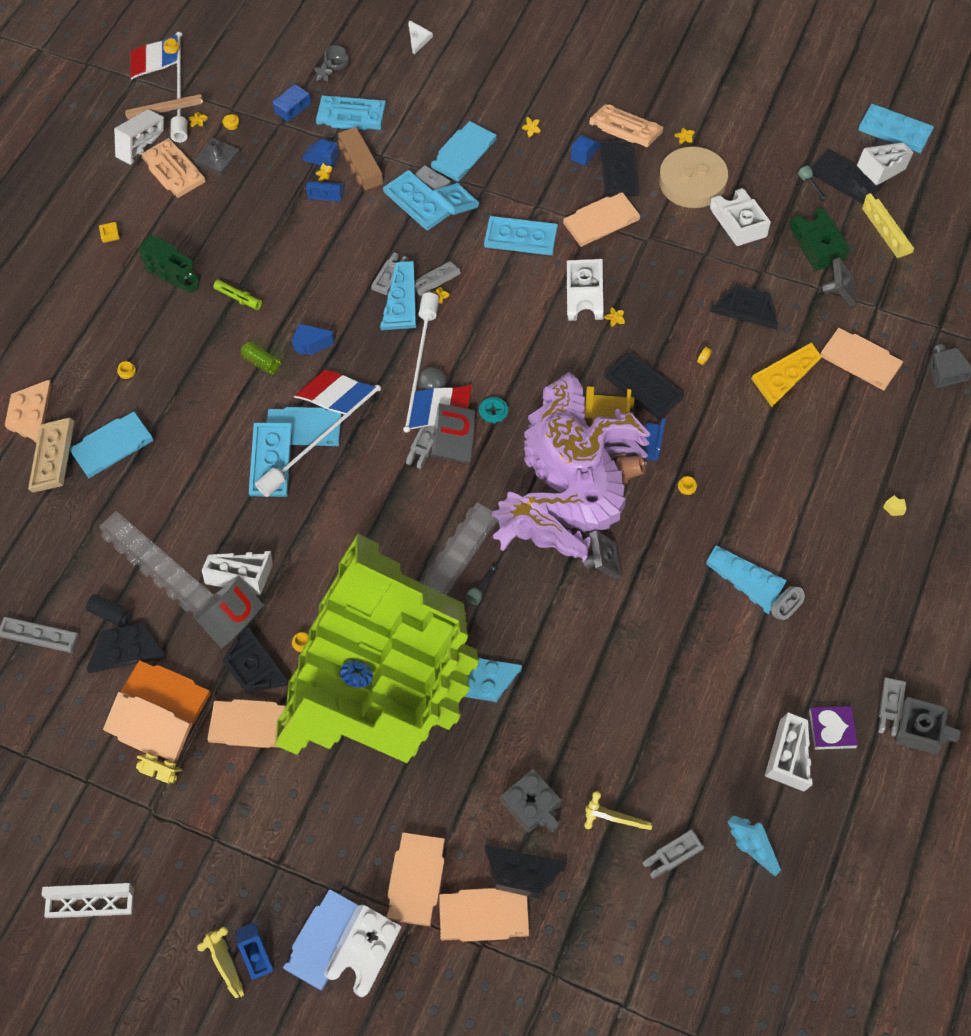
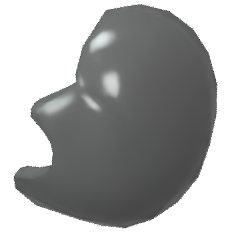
(336, 57)
(432, 378)

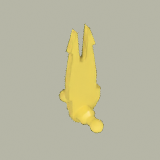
(594, 809)
(222, 959)

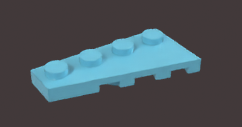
(754, 581)

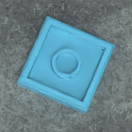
(455, 198)

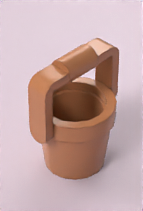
(629, 466)

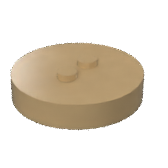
(693, 176)

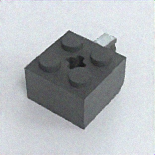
(933, 730)
(530, 814)

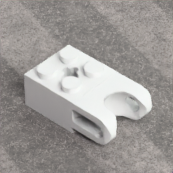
(741, 217)
(585, 288)
(358, 953)

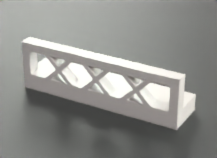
(85, 892)

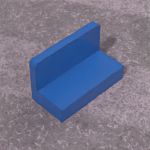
(325, 191)
(655, 440)

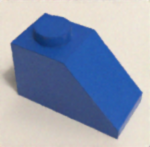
(584, 149)
(322, 152)
(311, 339)
(253, 950)

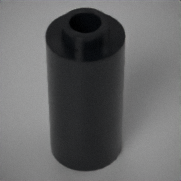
(108, 610)

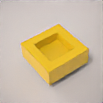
(109, 232)

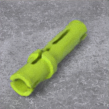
(251, 302)

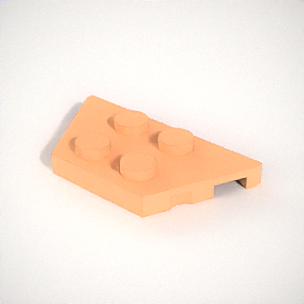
(28, 410)

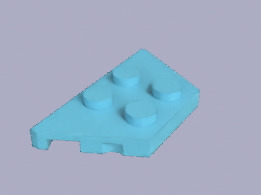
(491, 679)
(754, 842)

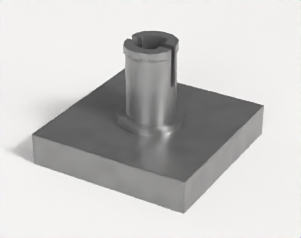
(216, 156)
(843, 283)
(604, 555)

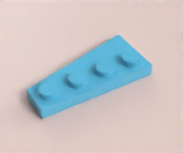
(401, 305)

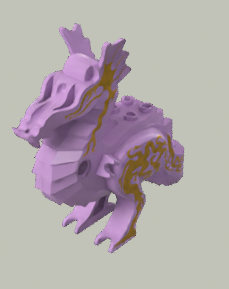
(576, 465)

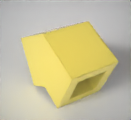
(895, 506)

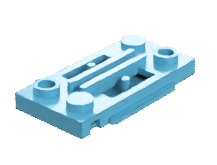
(351, 113)
(463, 151)
(308, 424)
(110, 444)

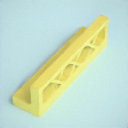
(887, 227)

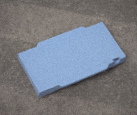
(320, 939)

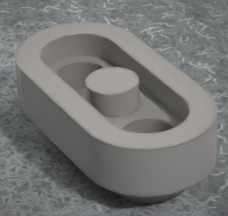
(785, 605)

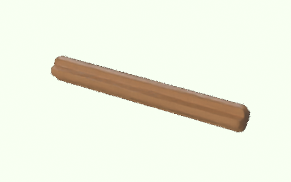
(166, 106)

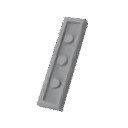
(38, 634)

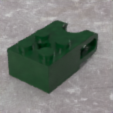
(819, 239)
(167, 263)

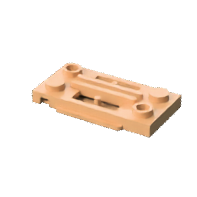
(626, 125)
(173, 168)
(601, 218)
(861, 358)
(244, 723)
(147, 726)
(416, 879)
(483, 915)

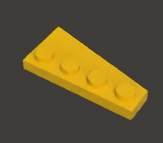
(785, 373)

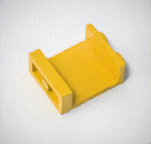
(605, 405)

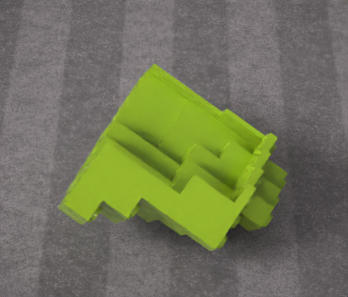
(409, 640)

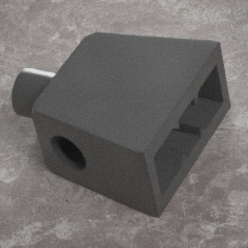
(949, 366)

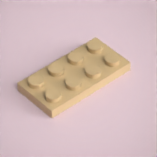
(51, 455)

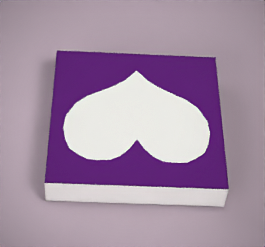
(833, 727)

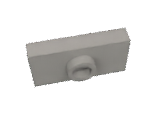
(432, 178)

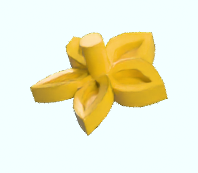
(198, 119)
(531, 127)
(685, 136)
(324, 172)
(441, 294)
(615, 317)

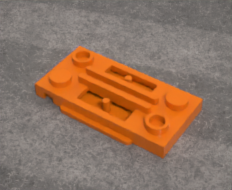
(167, 690)

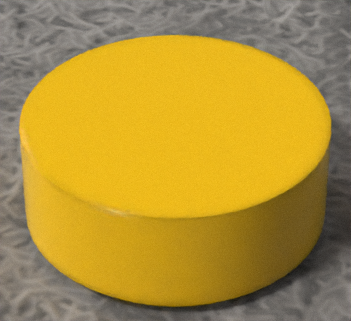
(704, 356)

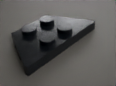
(748, 306)
(124, 647)
(252, 664)
(522, 872)

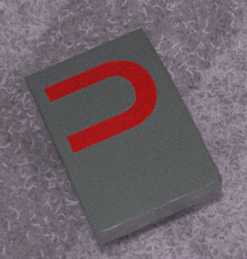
(453, 434)
(229, 611)

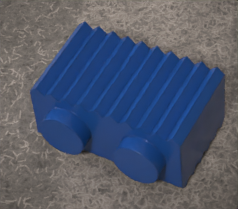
(291, 102)

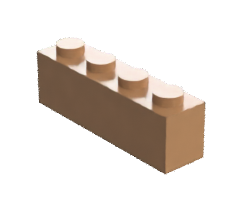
(360, 159)

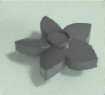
(323, 72)

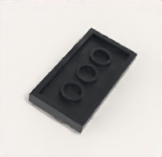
(619, 168)
(844, 176)
(646, 385)

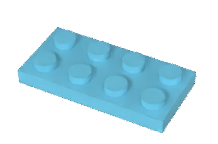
(896, 128)
(416, 200)
(521, 235)
(270, 450)

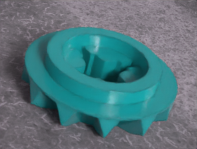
(500, 407)

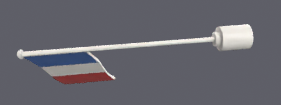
(154, 58)
(333, 393)
(425, 402)

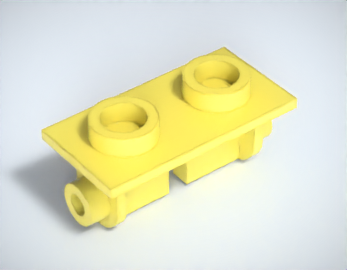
(166, 769)

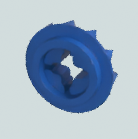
(355, 679)

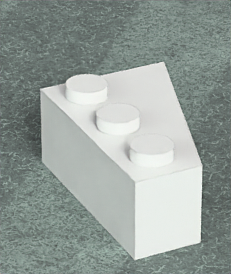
(136, 134)
(884, 161)
(252, 568)
(790, 754)

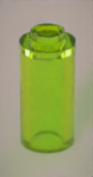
(260, 358)

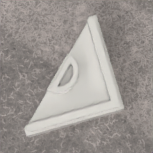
(419, 36)

